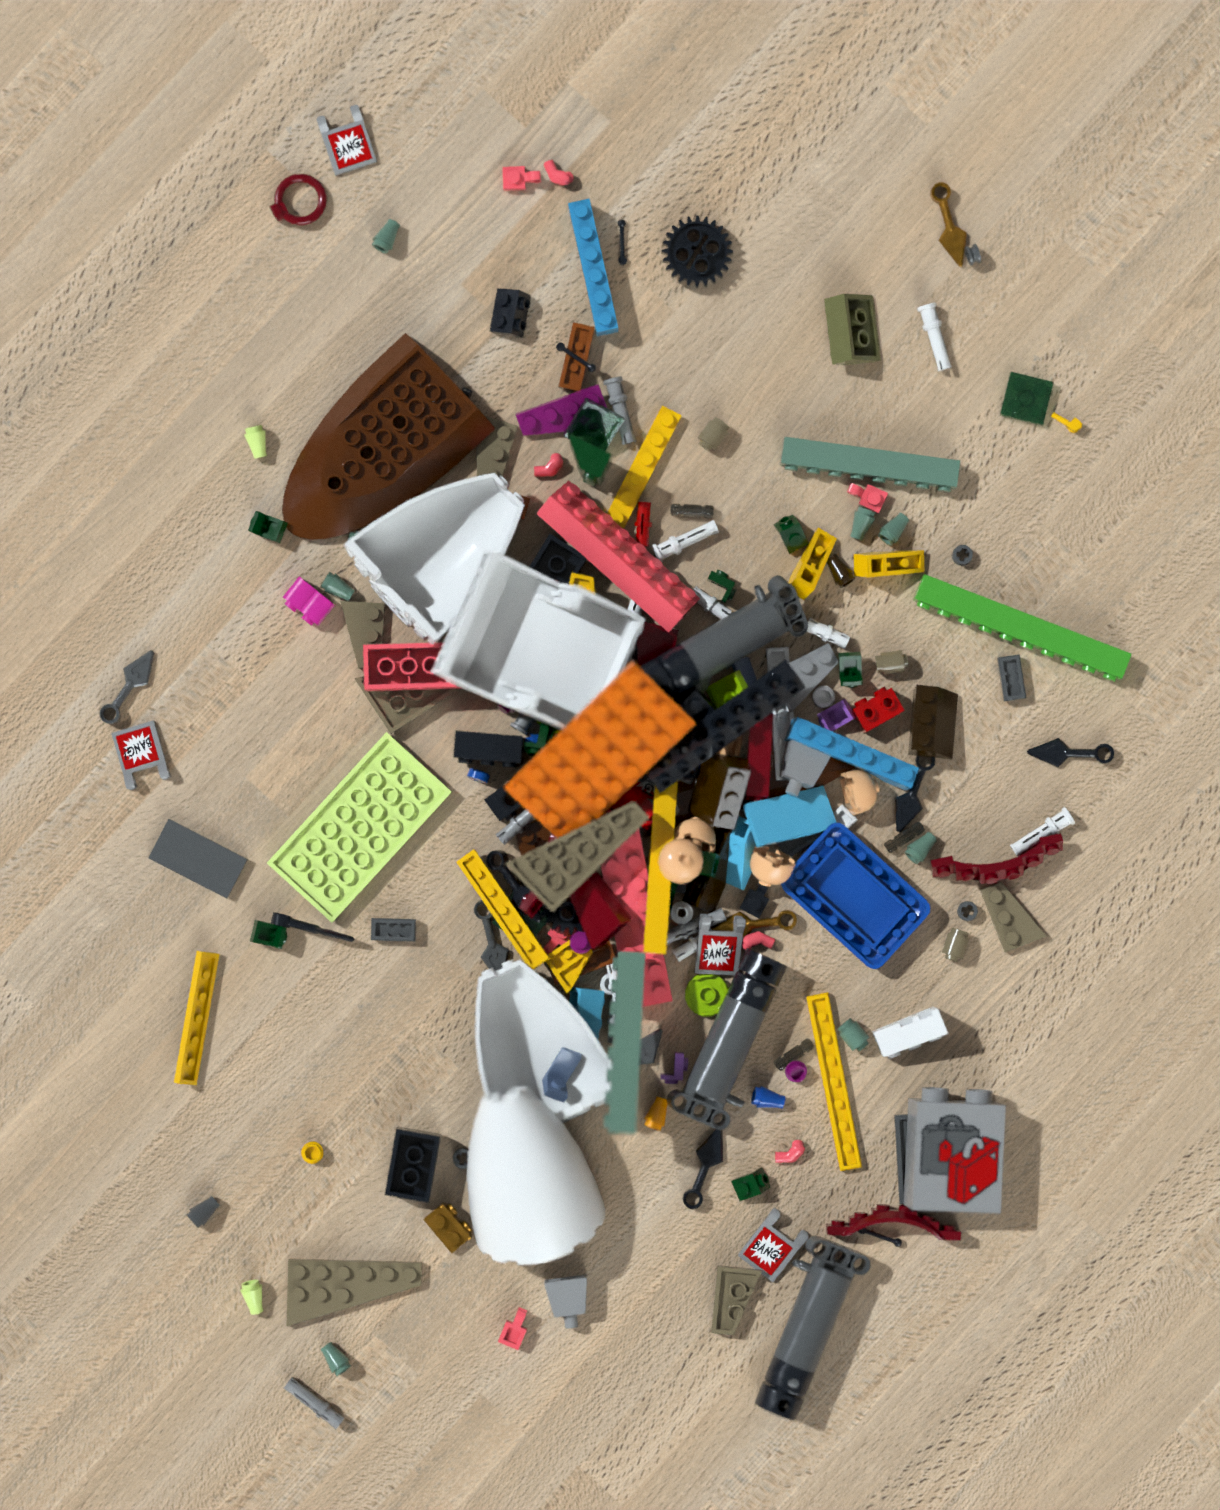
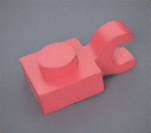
(516, 178)
(870, 497)
(557, 938)
(513, 1331)

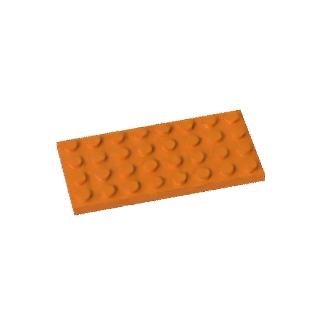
(600, 753)

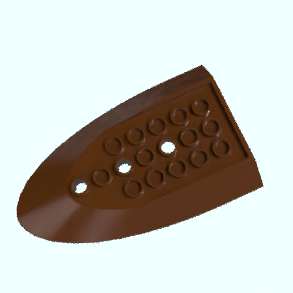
(405, 461)

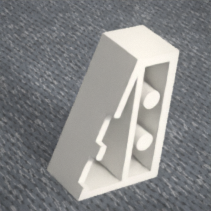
(910, 1032)

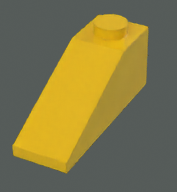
(812, 563)
(888, 563)

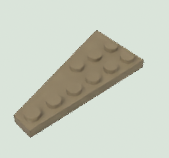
(403, 706)
(568, 861)
(328, 1286)

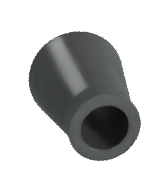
(202, 1212)

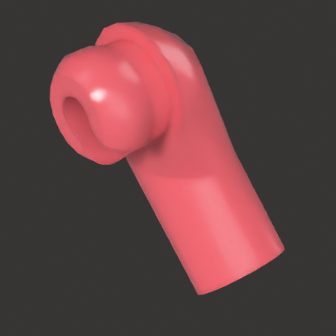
(557, 176)
(551, 467)
(755, 938)
(792, 1155)

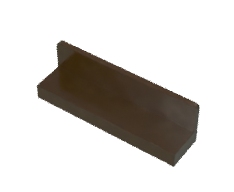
(706, 891)

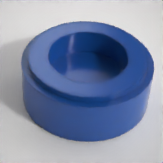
(478, 776)

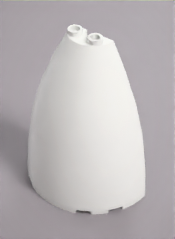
(431, 546)
(522, 1030)
(528, 1182)

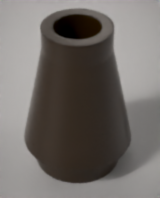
(840, 571)

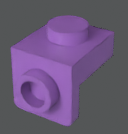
(836, 715)
(680, 1065)

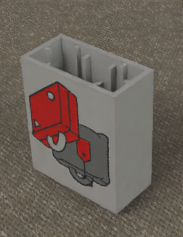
(954, 1152)

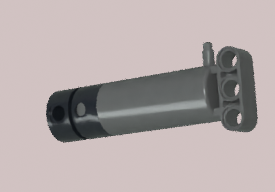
(730, 639)
(729, 1041)
(808, 1326)

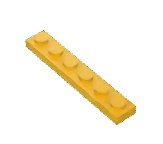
(643, 465)
(503, 910)
(196, 1018)

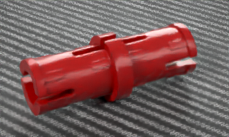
(643, 528)

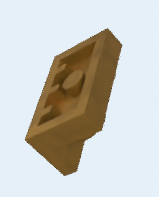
(448, 1227)

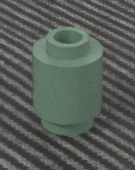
(853, 1035)

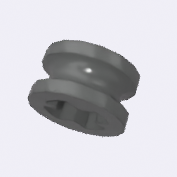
(973, 254)
(966, 560)
(969, 917)
(456, 1160)

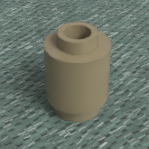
(713, 434)
(891, 662)
(955, 944)

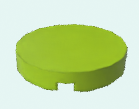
(705, 994)

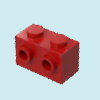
(878, 709)

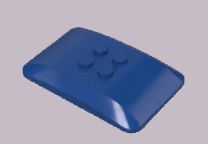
(856, 896)

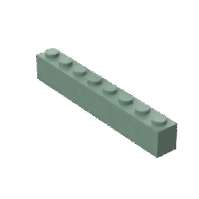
(870, 463)
(626, 1043)

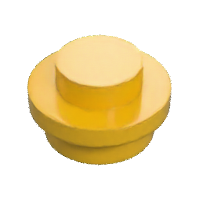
(312, 1152)

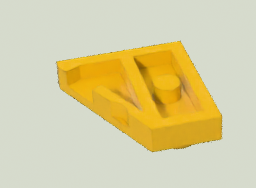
(567, 965)

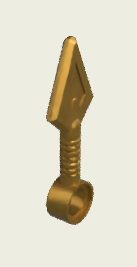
(952, 238)
(753, 924)

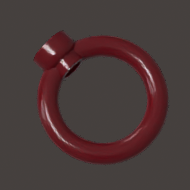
(279, 209)

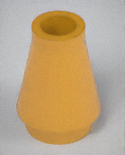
(657, 1114)

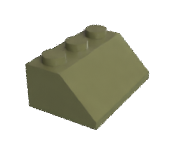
(852, 329)

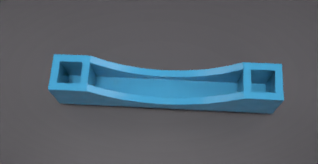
(593, 267)
(854, 753)

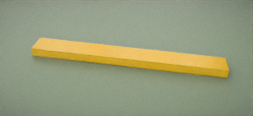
(658, 886)
(834, 1081)

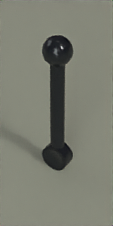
(622, 260)
(561, 347)
(897, 1242)

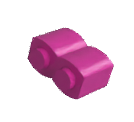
(308, 601)

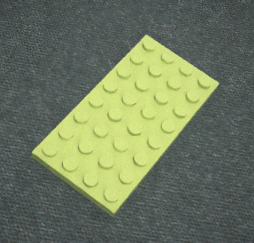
(359, 827)

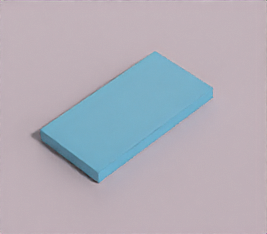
(789, 816)

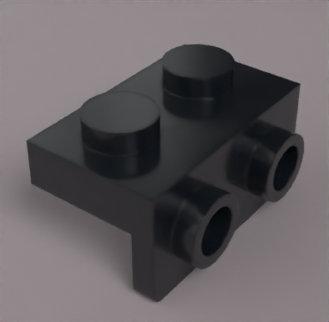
(510, 312)

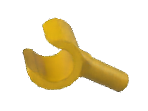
(1073, 426)

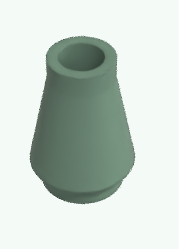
(386, 236)
(862, 521)
(893, 529)
(336, 586)
(920, 848)
(335, 1359)

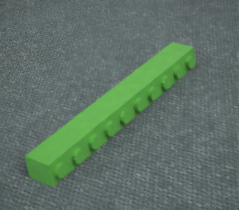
(1021, 627)

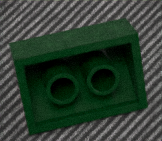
(590, 461)

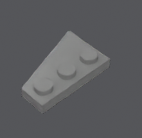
(812, 670)

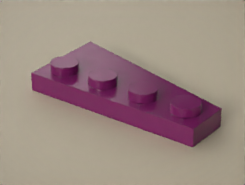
(558, 413)

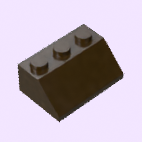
(933, 722)
(720, 790)

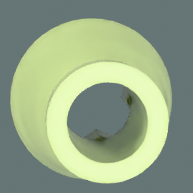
(256, 440)
(252, 1295)

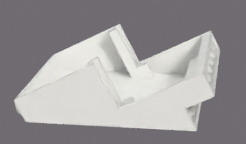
(535, 641)

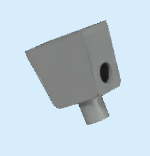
(801, 766)
(567, 1297)

